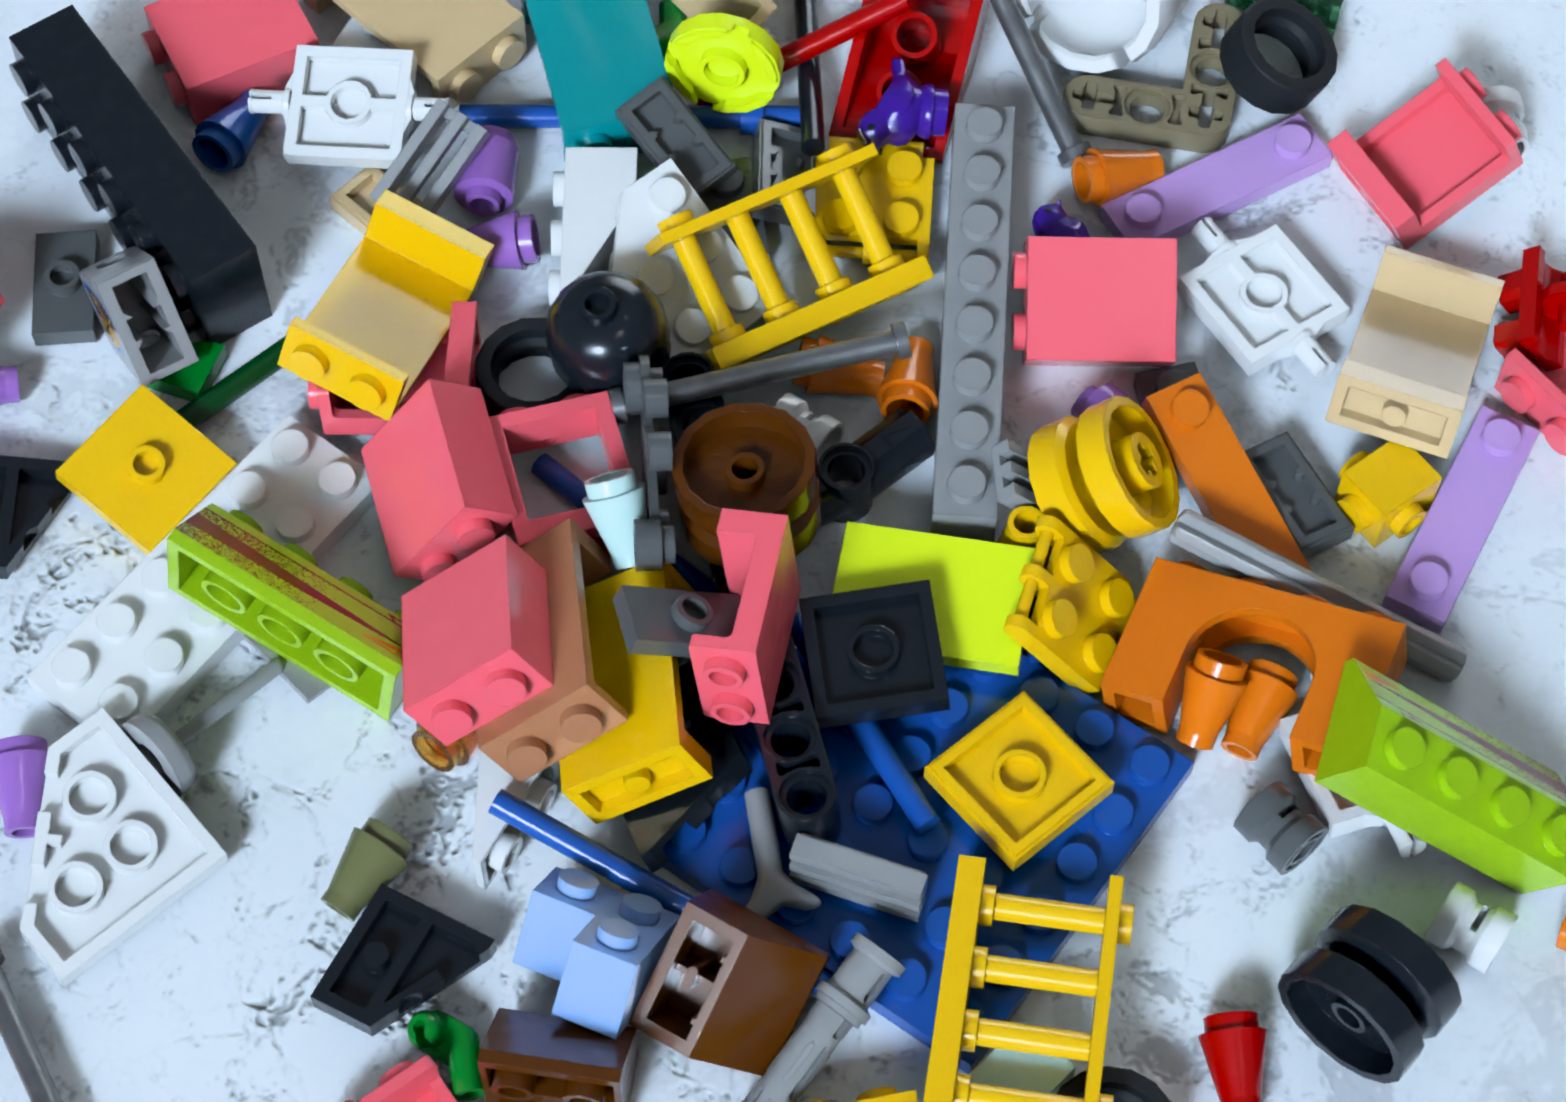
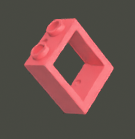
(552, 424)

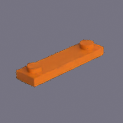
(1217, 466)

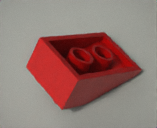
(937, 47)

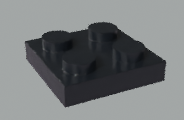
(874, 654)

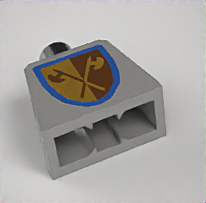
(136, 304)

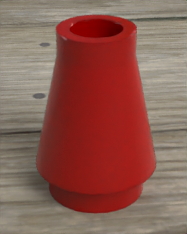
(1235, 1054)

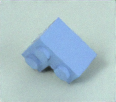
(595, 945)

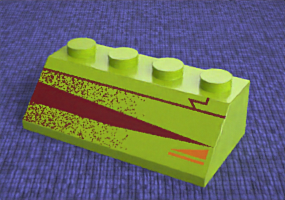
(289, 605)
(1444, 781)

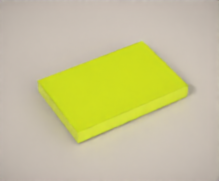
(970, 584)

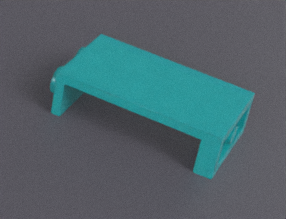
(594, 63)

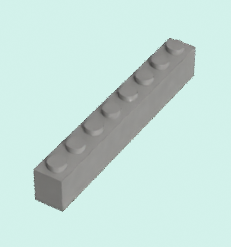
(973, 322)

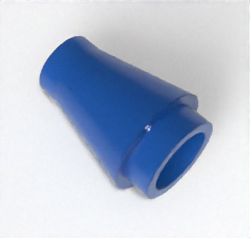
(228, 135)

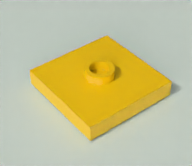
(144, 469)
(1018, 780)

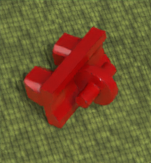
(1540, 299)

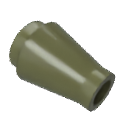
(370, 858)

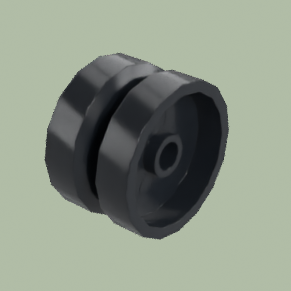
(1370, 993)

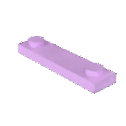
(1219, 182)
(1460, 519)

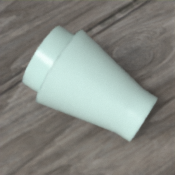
(612, 504)

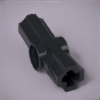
(873, 463)

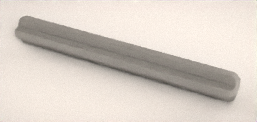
(1254, 561)

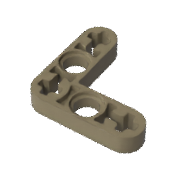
(1178, 107)

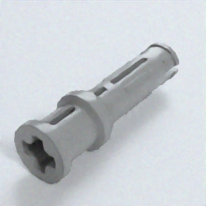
(839, 1006)

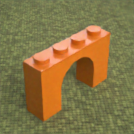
(1195, 609)

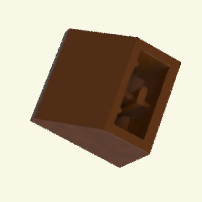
(728, 985)
(555, 1060)

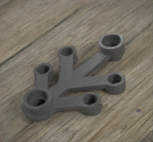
(647, 394)

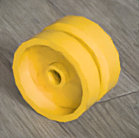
(1105, 474)

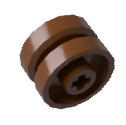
(749, 462)

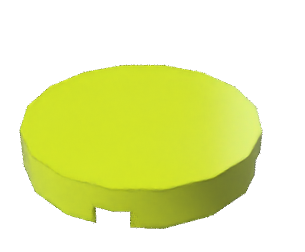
(724, 62)

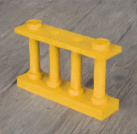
(783, 317)
(971, 965)

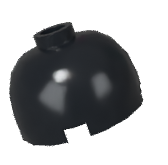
(602, 324)

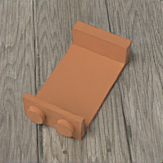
(575, 706)

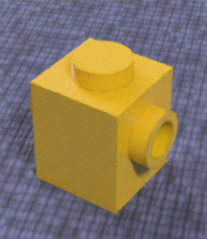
(1387, 491)

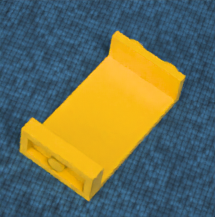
(387, 307)
(651, 750)

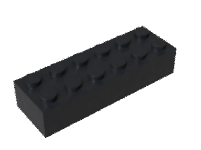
(139, 175)

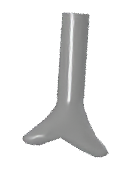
(772, 886)

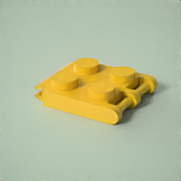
(899, 192)
(1077, 607)

